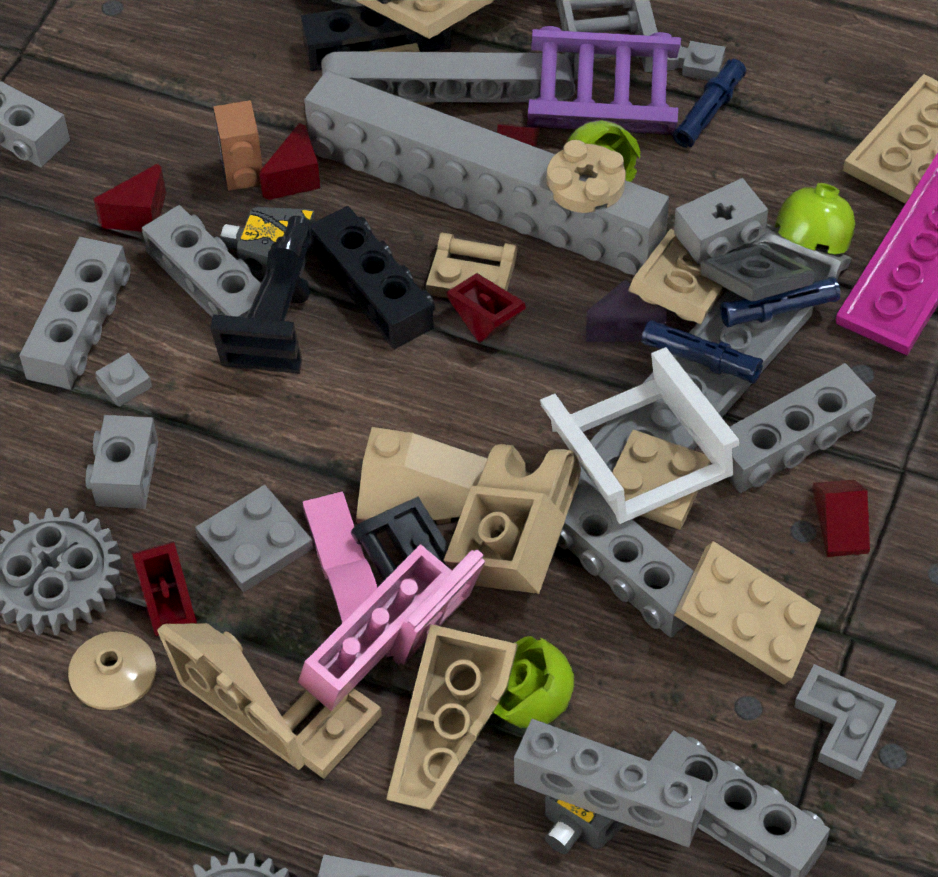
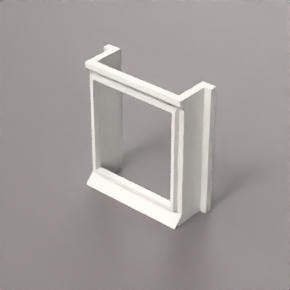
(686, 403)

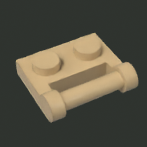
(450, 272)
(332, 732)

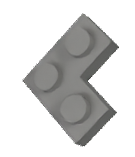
(856, 715)

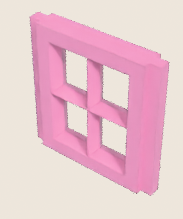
(437, 606)

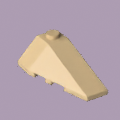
(408, 466)
(220, 675)
(450, 704)

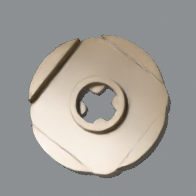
(586, 159)

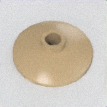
(113, 685)

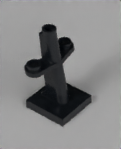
(264, 337)

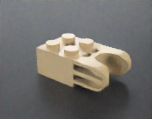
(515, 518)

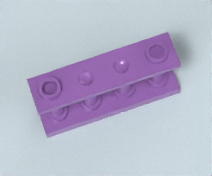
(551, 113)

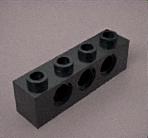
(360, 31)
(372, 277)

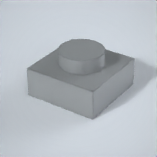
(123, 379)

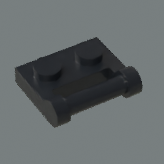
(407, 528)

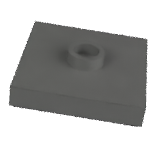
(757, 272)

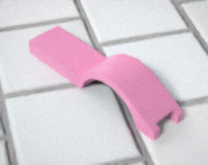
(339, 553)

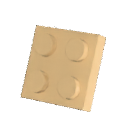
(652, 462)

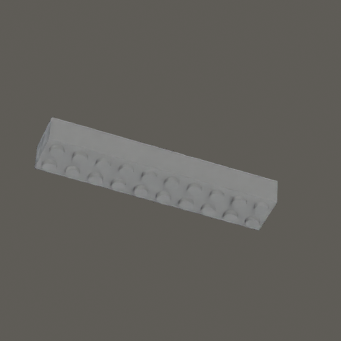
(475, 171)

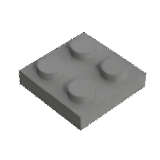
(254, 538)

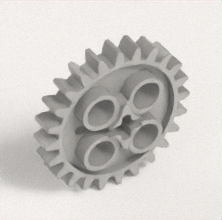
(55, 571)

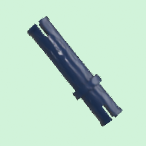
(716, 93)
(763, 309)
(710, 354)

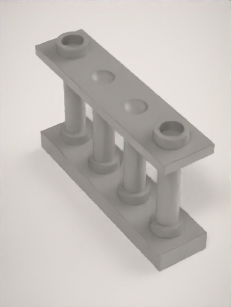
(637, 21)

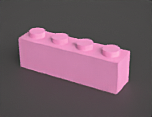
(370, 629)

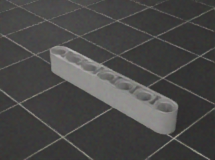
(452, 75)

